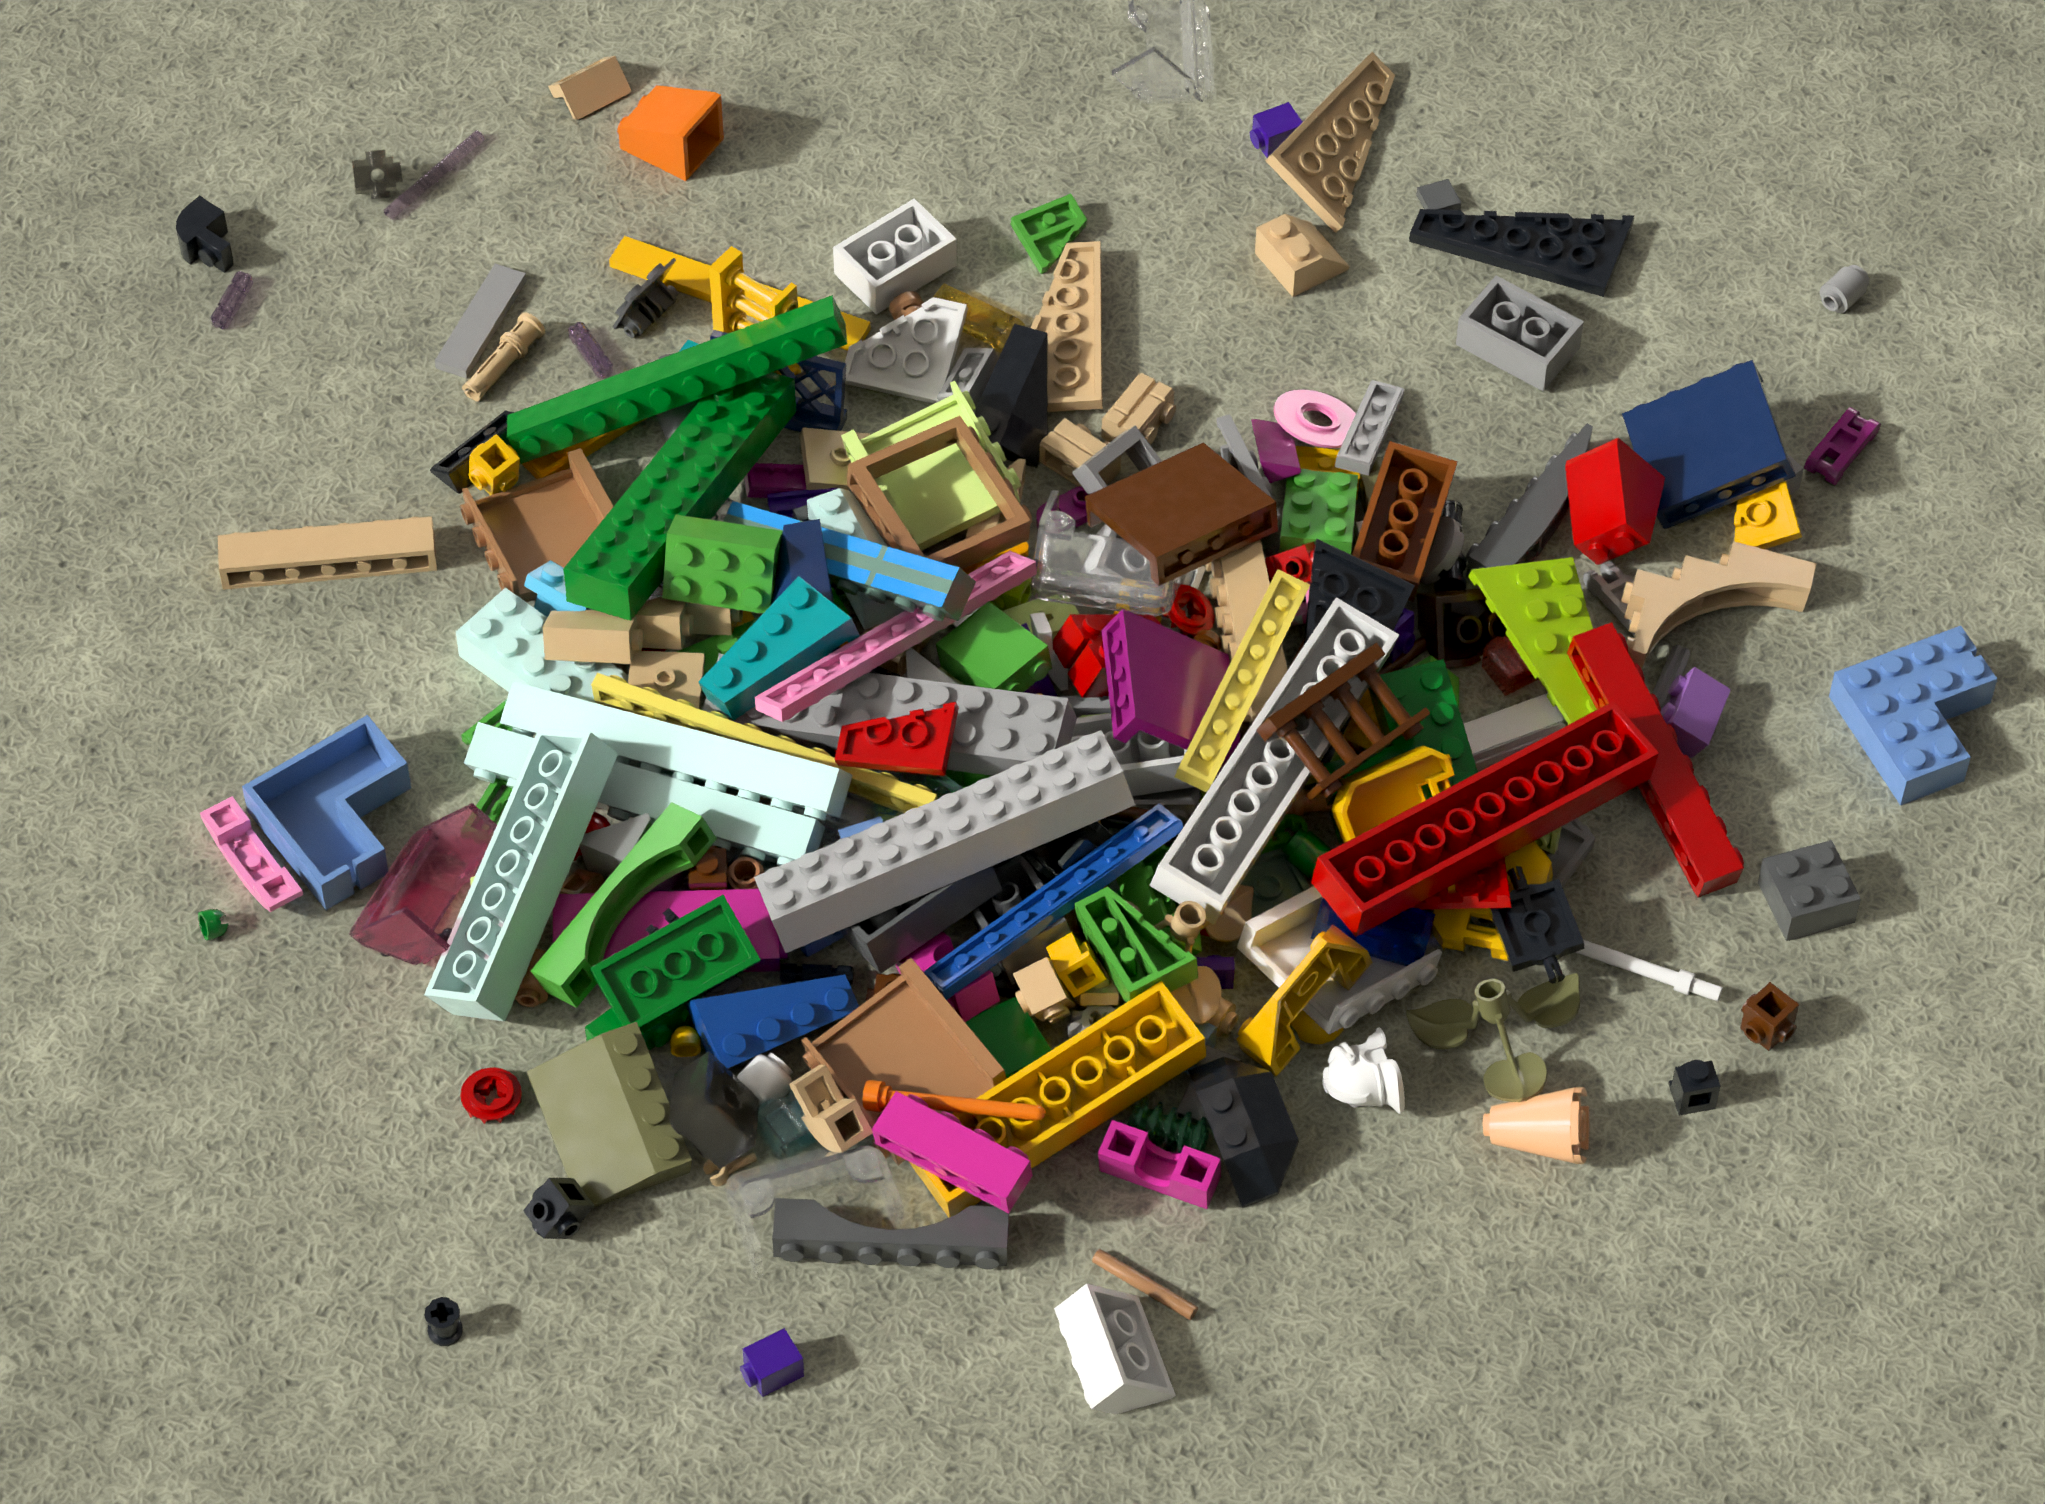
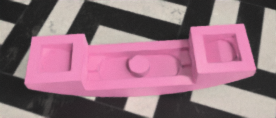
(249, 856)

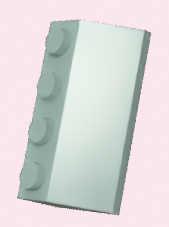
(843, 513)

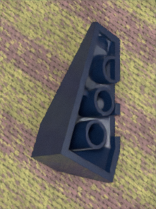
(804, 556)

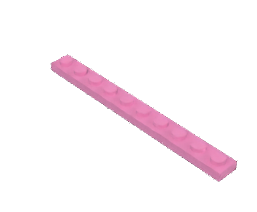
(886, 642)

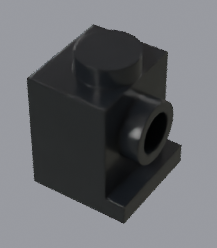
(1693, 1079)

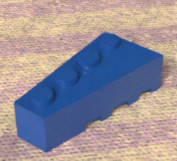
(760, 1019)

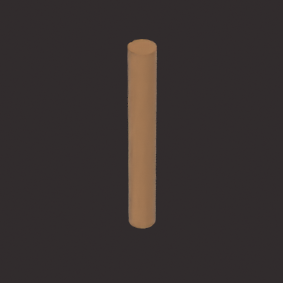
(1145, 1284)

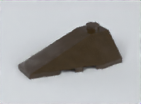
(1457, 625)

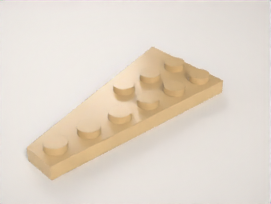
(1074, 329)

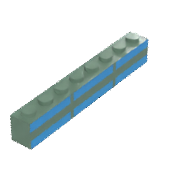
(878, 569)

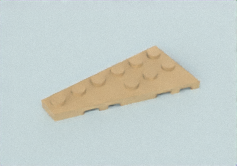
(1333, 140)

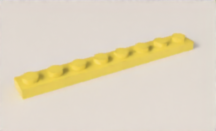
(1242, 681)

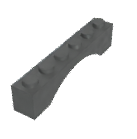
(812, 1232)

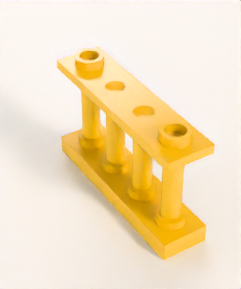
(729, 299)

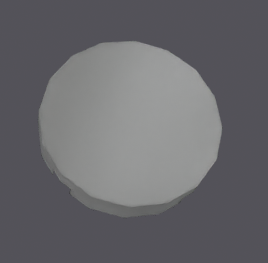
(1444, 550)

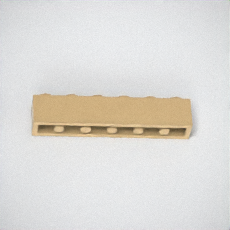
(327, 552)

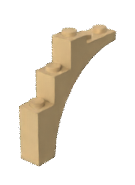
(1740, 579)
(610, 639)

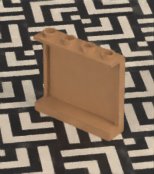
(537, 522)
(909, 1042)

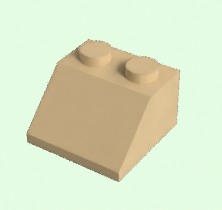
(1297, 253)

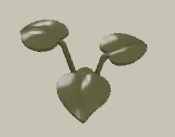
(1518, 1078)

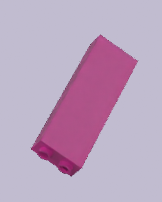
(745, 903)

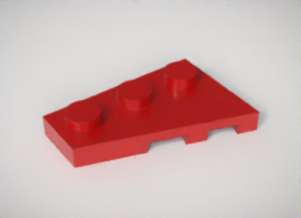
(902, 743)

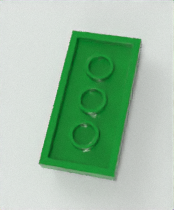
(675, 964)

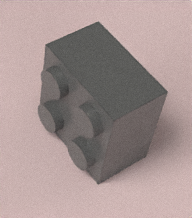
(1809, 890)

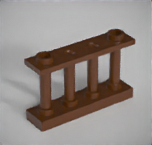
(1339, 689)

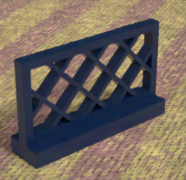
(809, 410)

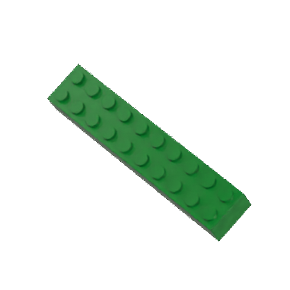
(687, 477)

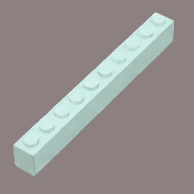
(685, 752)
(635, 791)

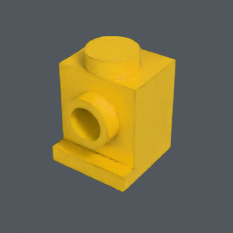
(1075, 964)

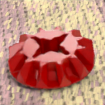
(1198, 607)
(481, 1084)

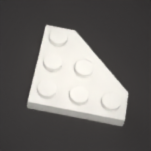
(910, 353)

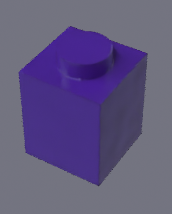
(1273, 127)
(772, 1363)

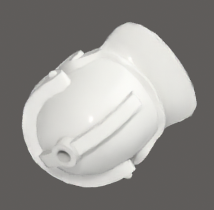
(1364, 1075)

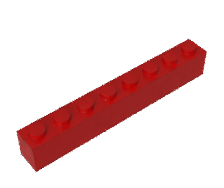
(1672, 792)

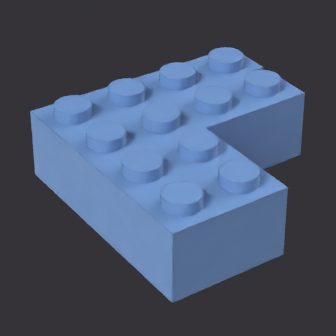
(1902, 705)
(316, 804)

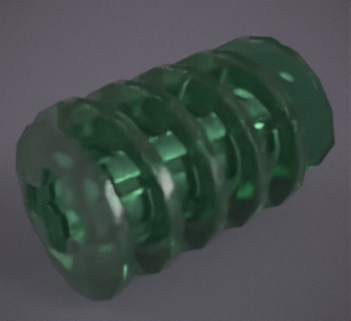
(1168, 1129)

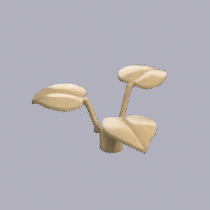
(1203, 995)

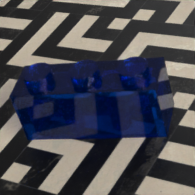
(1395, 940)

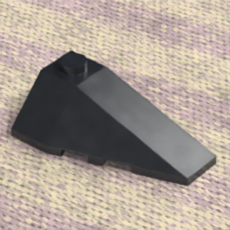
(1018, 397)

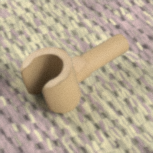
(722, 1177)

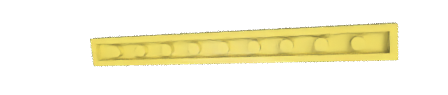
(878, 787)

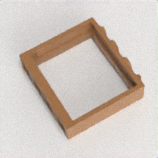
(891, 528)

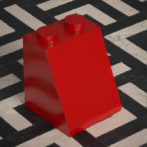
(1612, 500)

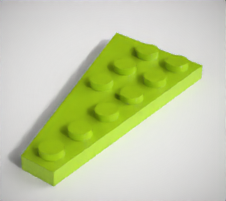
(1542, 612)

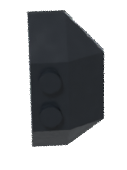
(1247, 1125)

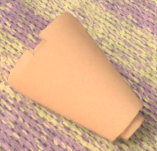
(1543, 1125)

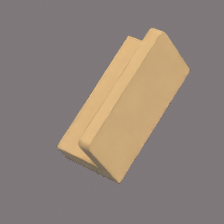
(592, 87)

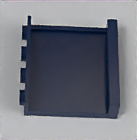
(1710, 443)

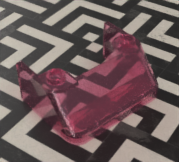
(423, 885)

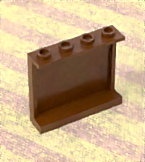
(1184, 511)

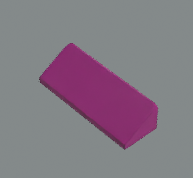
(1275, 450)

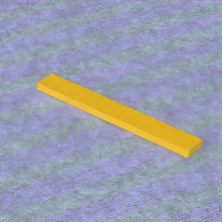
(694, 279)

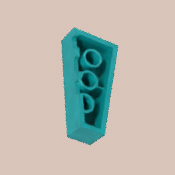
(782, 641)

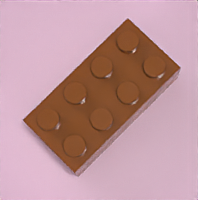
(1405, 512)

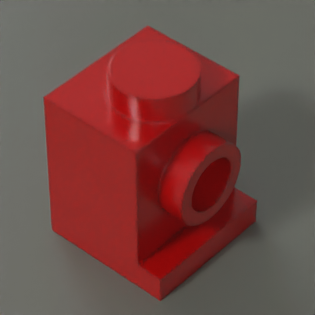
(1283, 561)

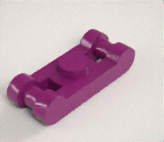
(1842, 445)

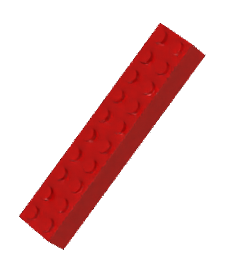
(1484, 818)

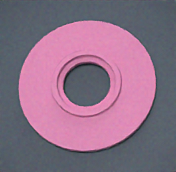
(1290, 410)

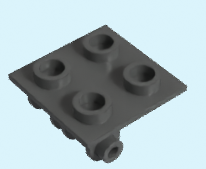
(646, 302)

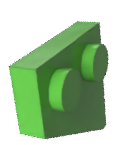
(1048, 229)

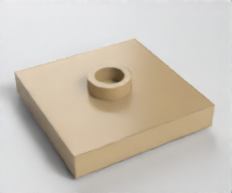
(825, 458)
(669, 673)

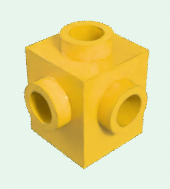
(494, 466)

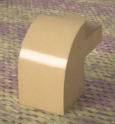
(828, 1116)

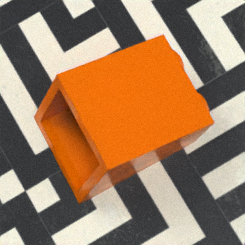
(674, 129)

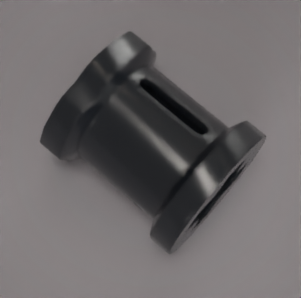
(443, 1310)

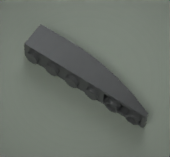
(1534, 516)

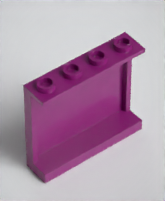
(1159, 680)

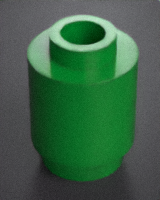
(1304, 850)

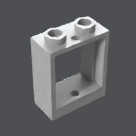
(1130, 442)

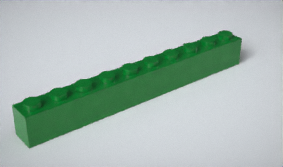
(677, 379)

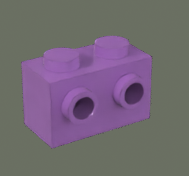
(1694, 709)

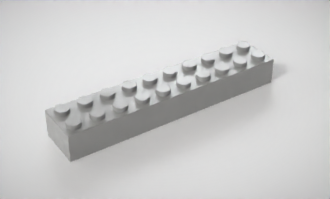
(990, 730)
(944, 841)

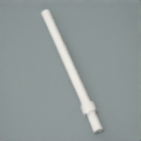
(1682, 981)

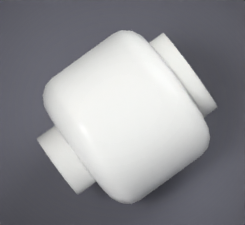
(766, 1077)

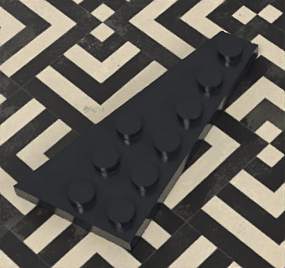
(1539, 245)
(1358, 585)

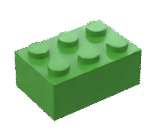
(1319, 508)
(721, 563)

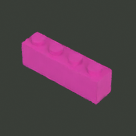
(953, 1151)

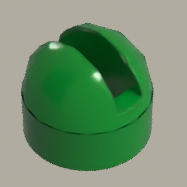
(211, 924)

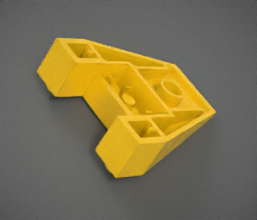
(1269, 1035)

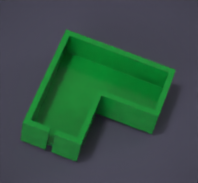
(1443, 729)

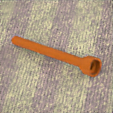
(877, 1096)

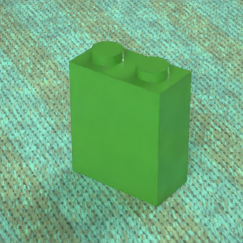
(994, 652)

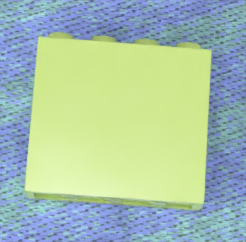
(940, 490)

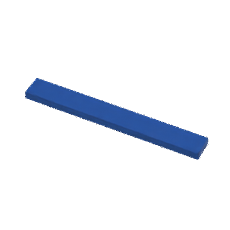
(1053, 900)

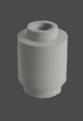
(1844, 288)

